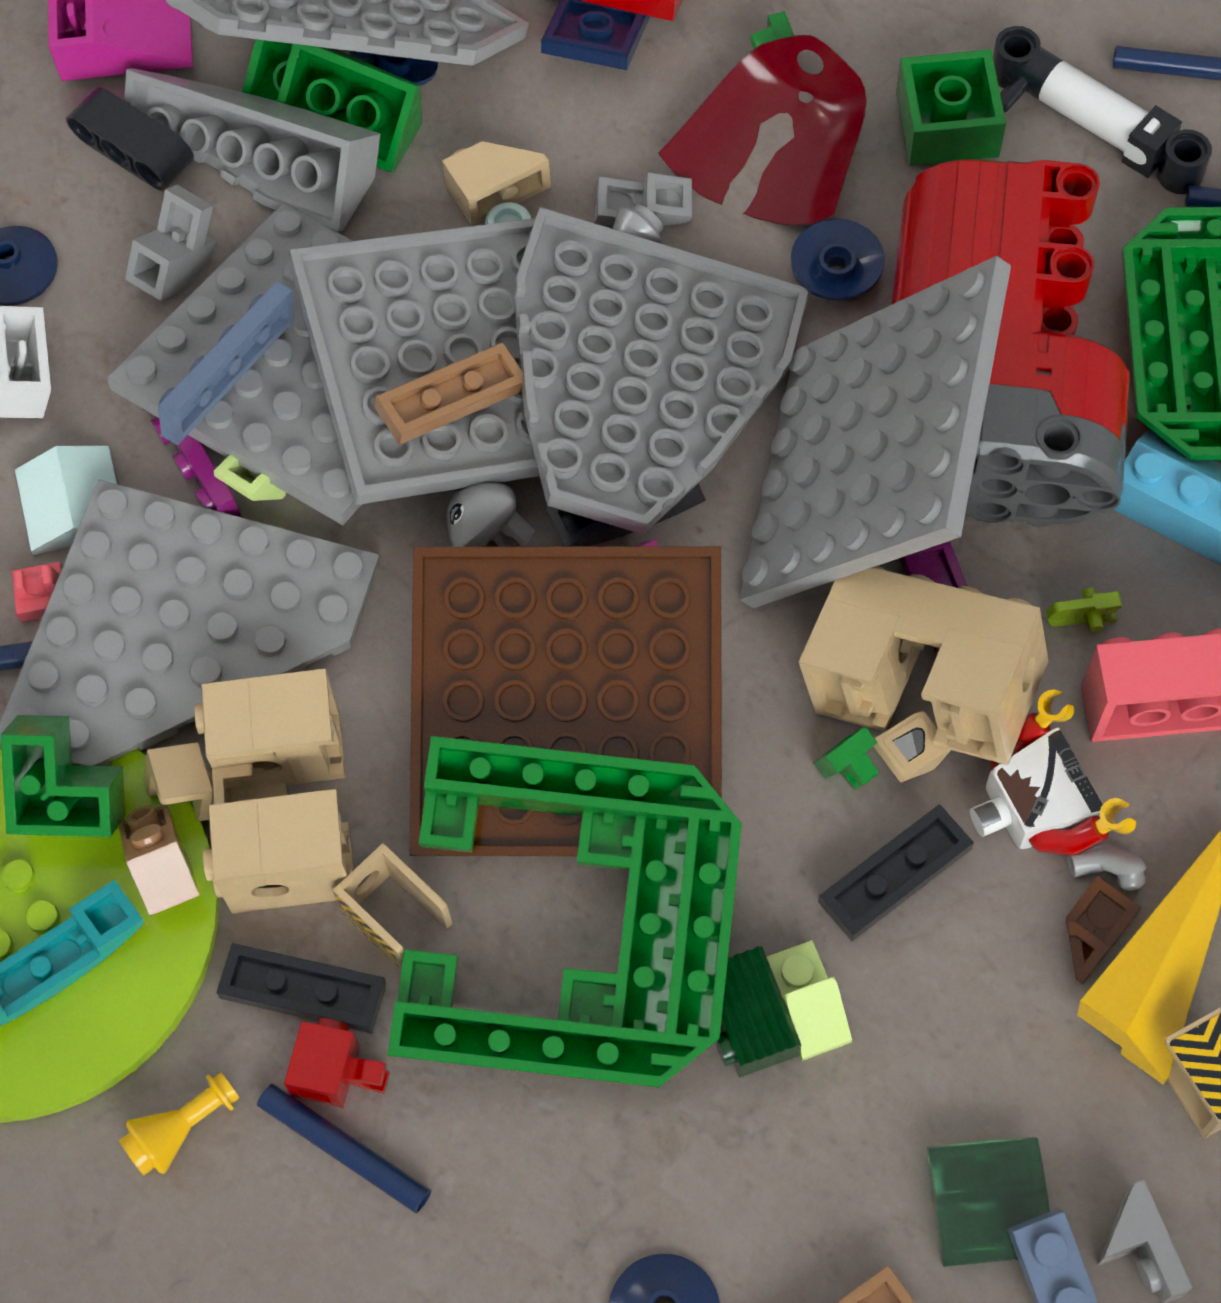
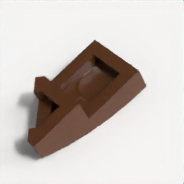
(1097, 925)

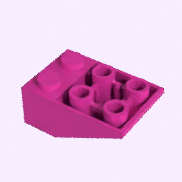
(117, 35)

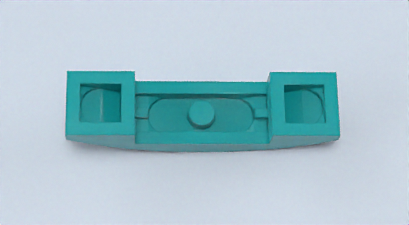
(67, 951)

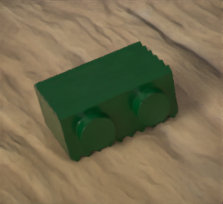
(754, 1016)

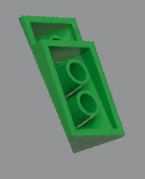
(340, 89)

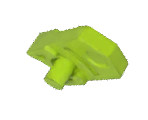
(1092, 609)

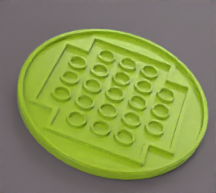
(130, 1000)

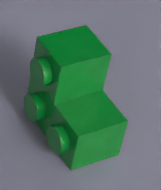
(48, 792)

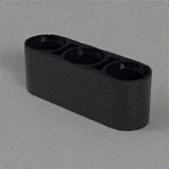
(130, 138)

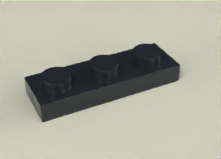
(895, 872)
(301, 987)

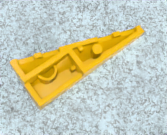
(1155, 975)

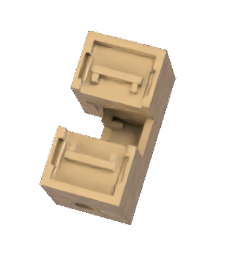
(980, 679)
(259, 740)

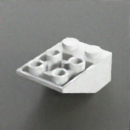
(23, 363)

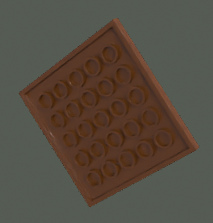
(565, 656)

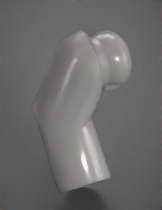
(1113, 859)

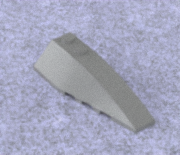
(265, 144)

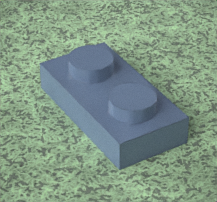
(1051, 1260)

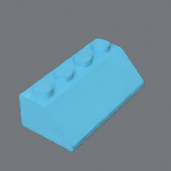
(1173, 495)

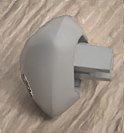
(485, 514)

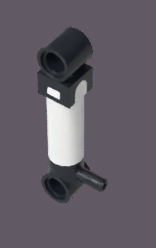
(1145, 137)

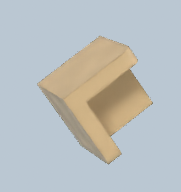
(179, 776)

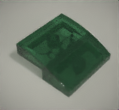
(981, 1193)

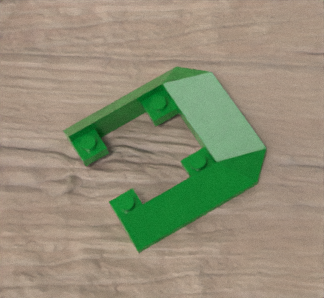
(1176, 327)
(676, 925)

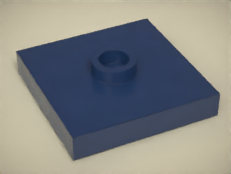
(593, 33)

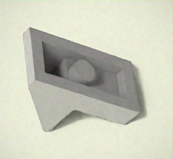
(1142, 1230)

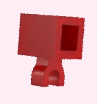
(327, 1064)

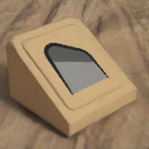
(910, 747)

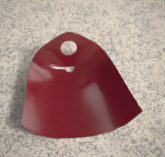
(809, 170)

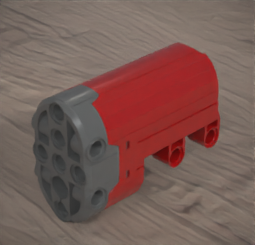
(1053, 398)

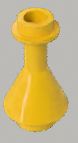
(158, 1137)

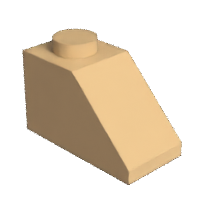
(493, 175)

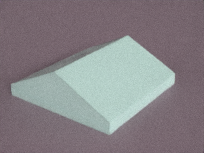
(58, 490)

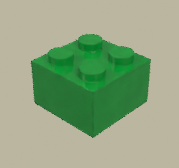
(950, 107)

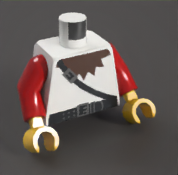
(1046, 793)

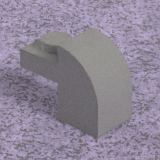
(175, 252)

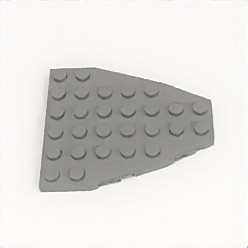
(640, 364)

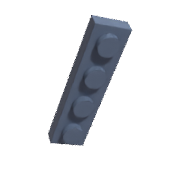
(225, 363)

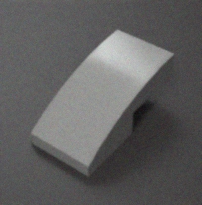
(662, 194)

